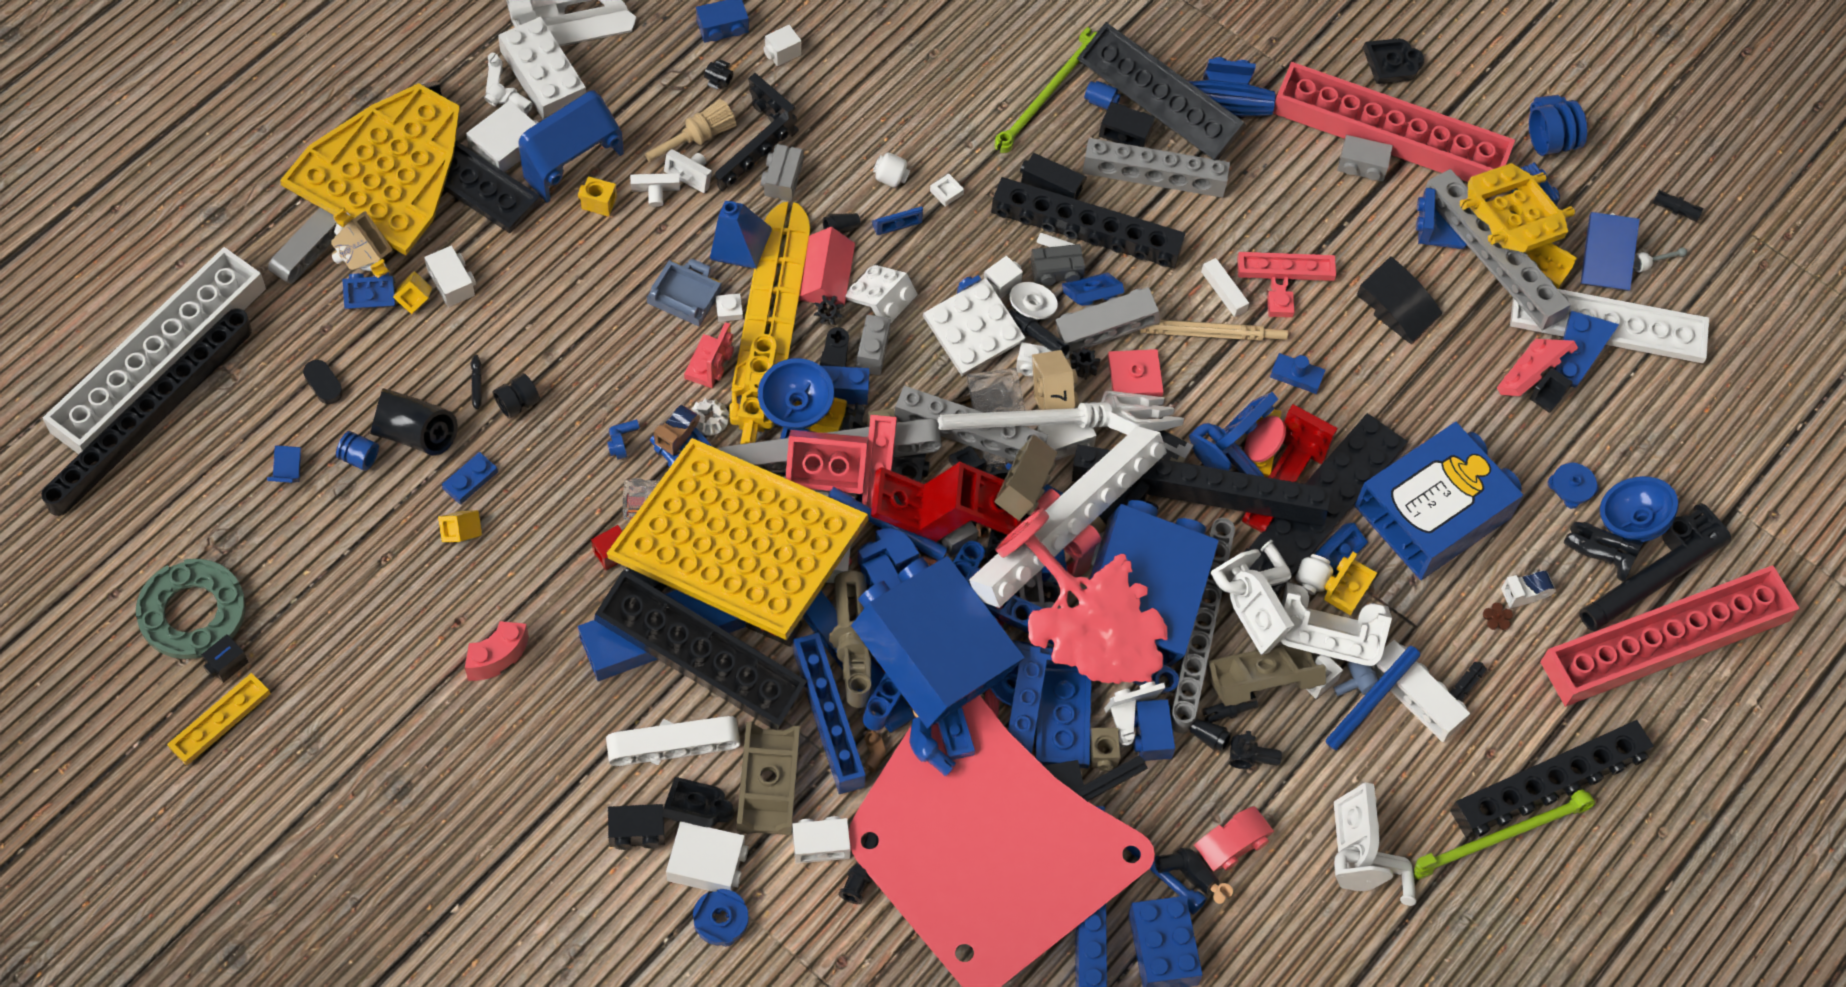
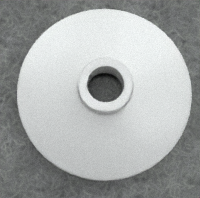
(1033, 300)

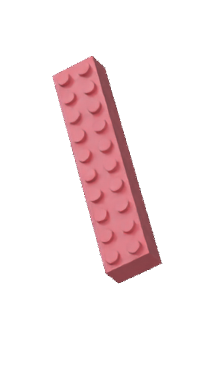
(1413, 131)
(1668, 635)

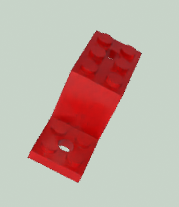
(942, 503)

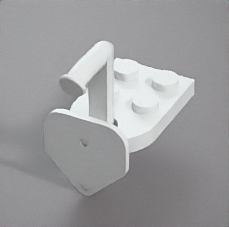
(1254, 597)
(1358, 860)

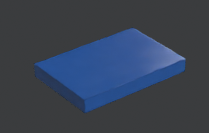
(1610, 251)

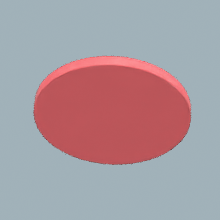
(1265, 439)

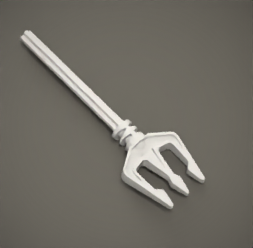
(1116, 410)

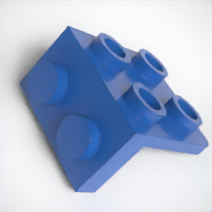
(1432, 226)

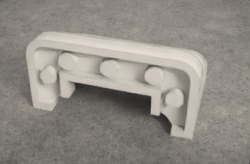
(1334, 635)

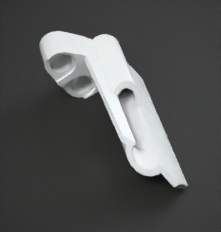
(576, 26)

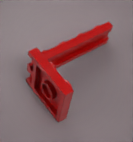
(1306, 440)

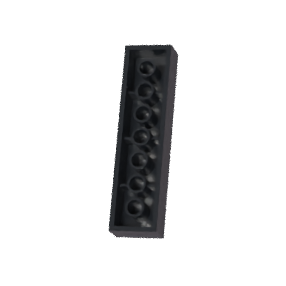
(699, 650)

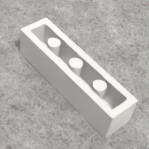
(1225, 287)

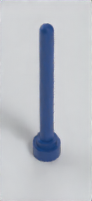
(1194, 899)

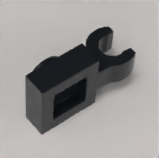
(854, 417)

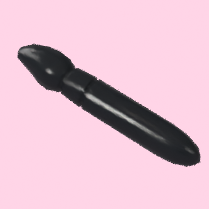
(476, 381)

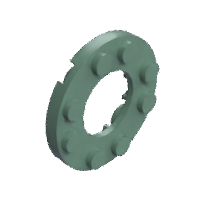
(170, 580)

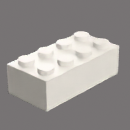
(541, 66)

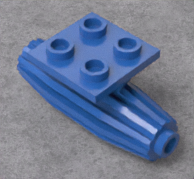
(1230, 87)

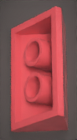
(827, 267)

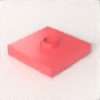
(1135, 372)

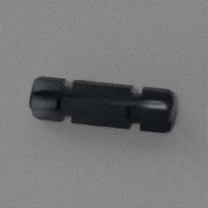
(1468, 681)

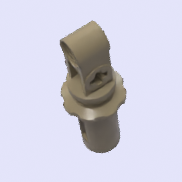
(849, 646)

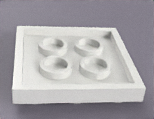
(974, 327)

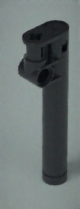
(1698, 539)

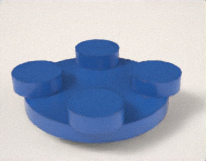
(1573, 484)

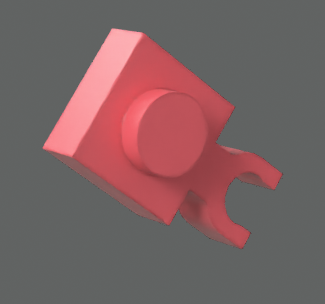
(1279, 300)

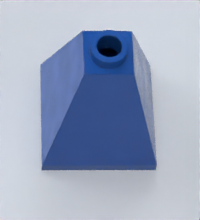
(739, 236)

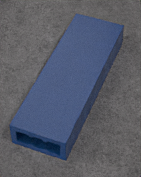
(613, 655)

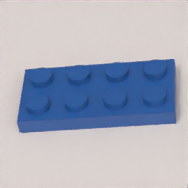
(1064, 717)

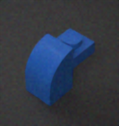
(893, 544)

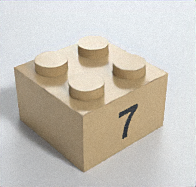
(1054, 381)

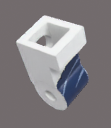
(1527, 588)

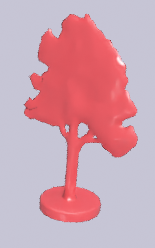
(1106, 630)

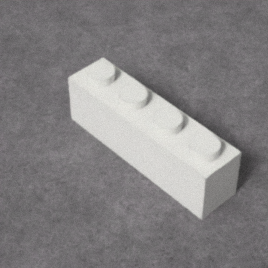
(1424, 695)

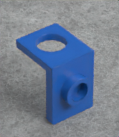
(286, 464)

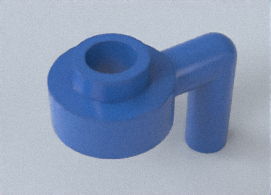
(616, 445)

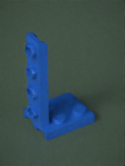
(1028, 692)

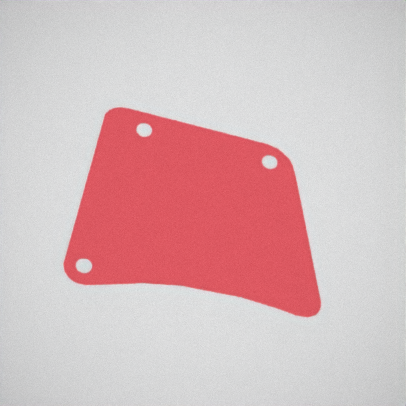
(990, 851)

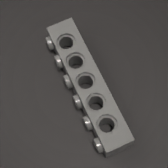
(1156, 167)
(1000, 441)

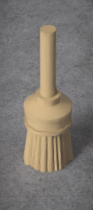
(699, 128)

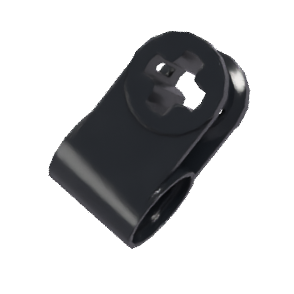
(835, 353)

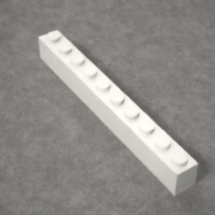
(1072, 513)

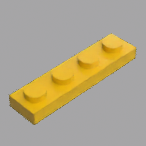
(218, 719)

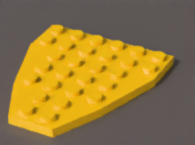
(384, 163)

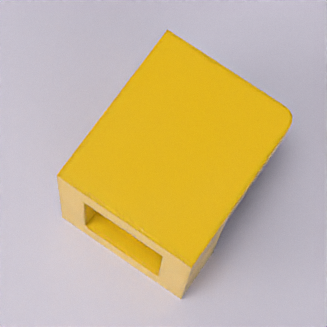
(412, 292)
(460, 526)

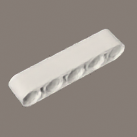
(673, 741)

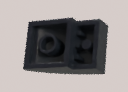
(1399, 300)

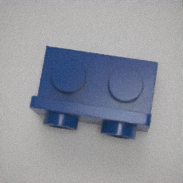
(368, 291)

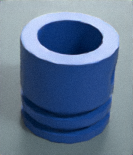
(357, 450)

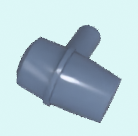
(1363, 678)

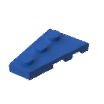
(1590, 337)

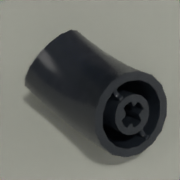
(414, 423)

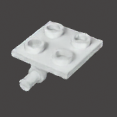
(1123, 708)

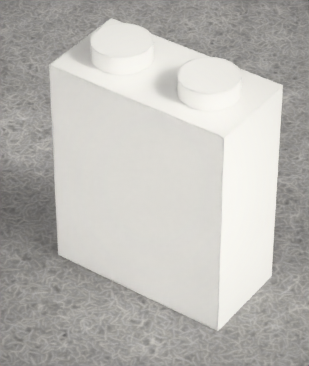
(499, 134)
(706, 858)

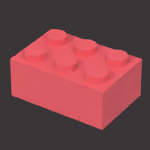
(827, 461)

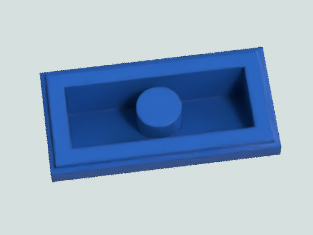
(898, 221)
(1342, 543)

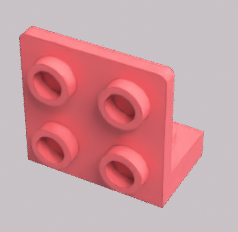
(710, 357)

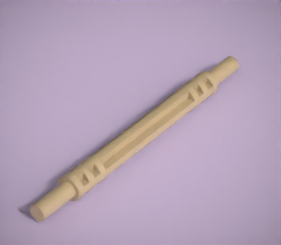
(1215, 330)

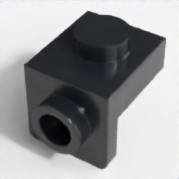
(968, 457)

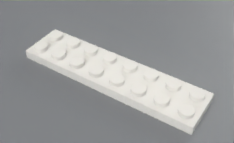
(1639, 327)

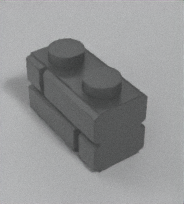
(1057, 264)

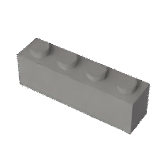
(1108, 320)

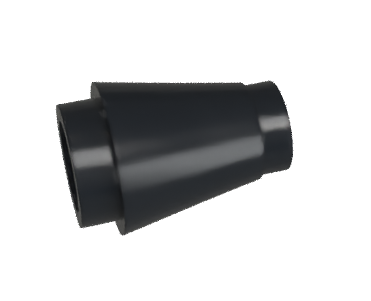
(842, 222)
(1211, 734)

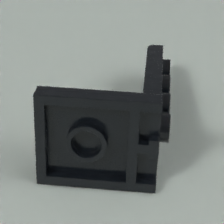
(782, 121)

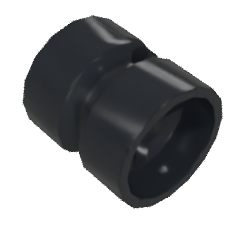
(519, 394)

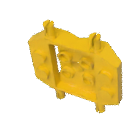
(1536, 216)

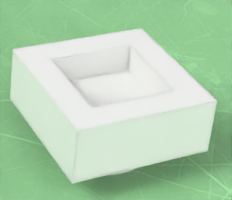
(946, 190)
(729, 307)

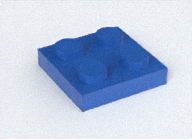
(1093, 288)

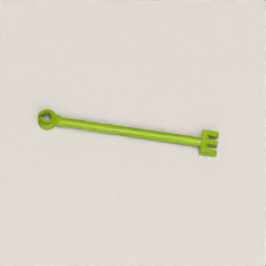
(1010, 134)
(1426, 864)

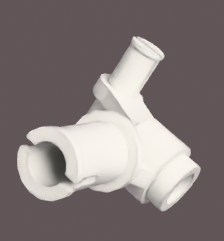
(498, 93)

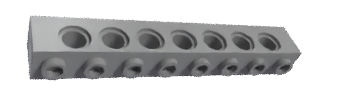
(1510, 267)

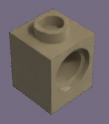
(1104, 738)

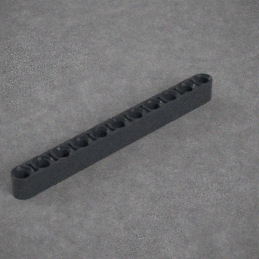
(144, 421)

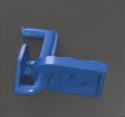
(1223, 449)

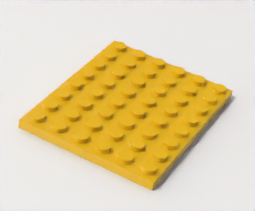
(738, 538)

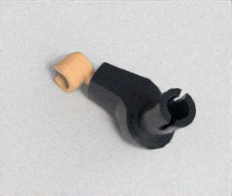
(1195, 872)

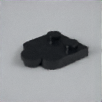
(1393, 60)
(697, 804)

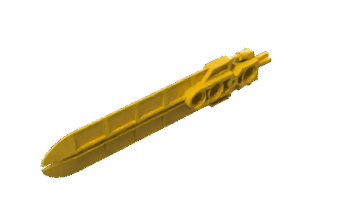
(754, 335)

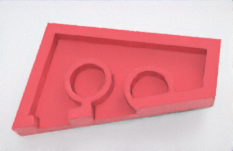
(1535, 360)

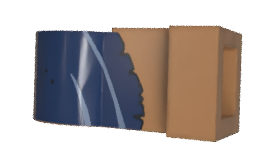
(676, 429)

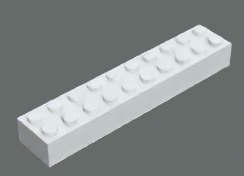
(153, 348)

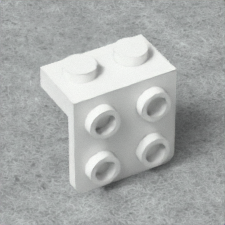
(883, 290)

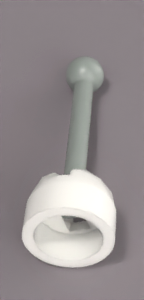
(1644, 261)

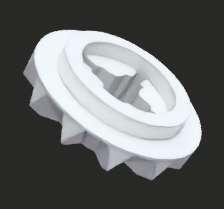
(713, 425)

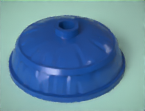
(792, 382)
(1639, 508)

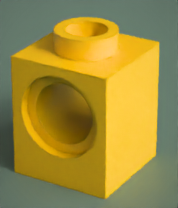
(600, 204)

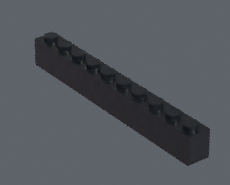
(1222, 488)

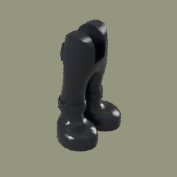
(1604, 546)

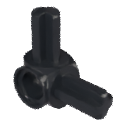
(1245, 752)

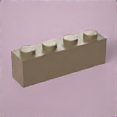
(1027, 478)

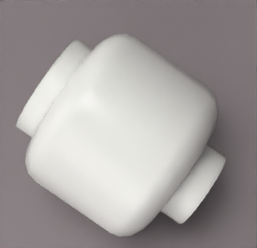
(891, 169)
(1314, 573)

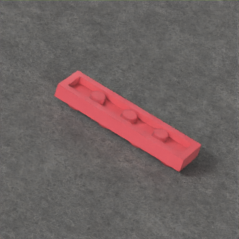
(1286, 265)
(879, 452)

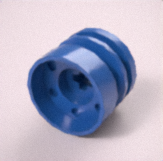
(1557, 127)

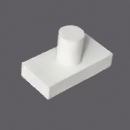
(690, 170)
(655, 185)

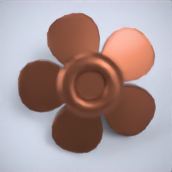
(1497, 617)

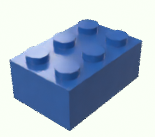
(1165, 943)

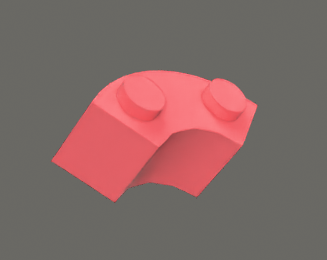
(497, 652)
(1241, 834)

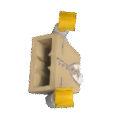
(359, 243)

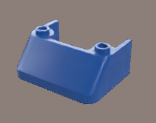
(564, 137)

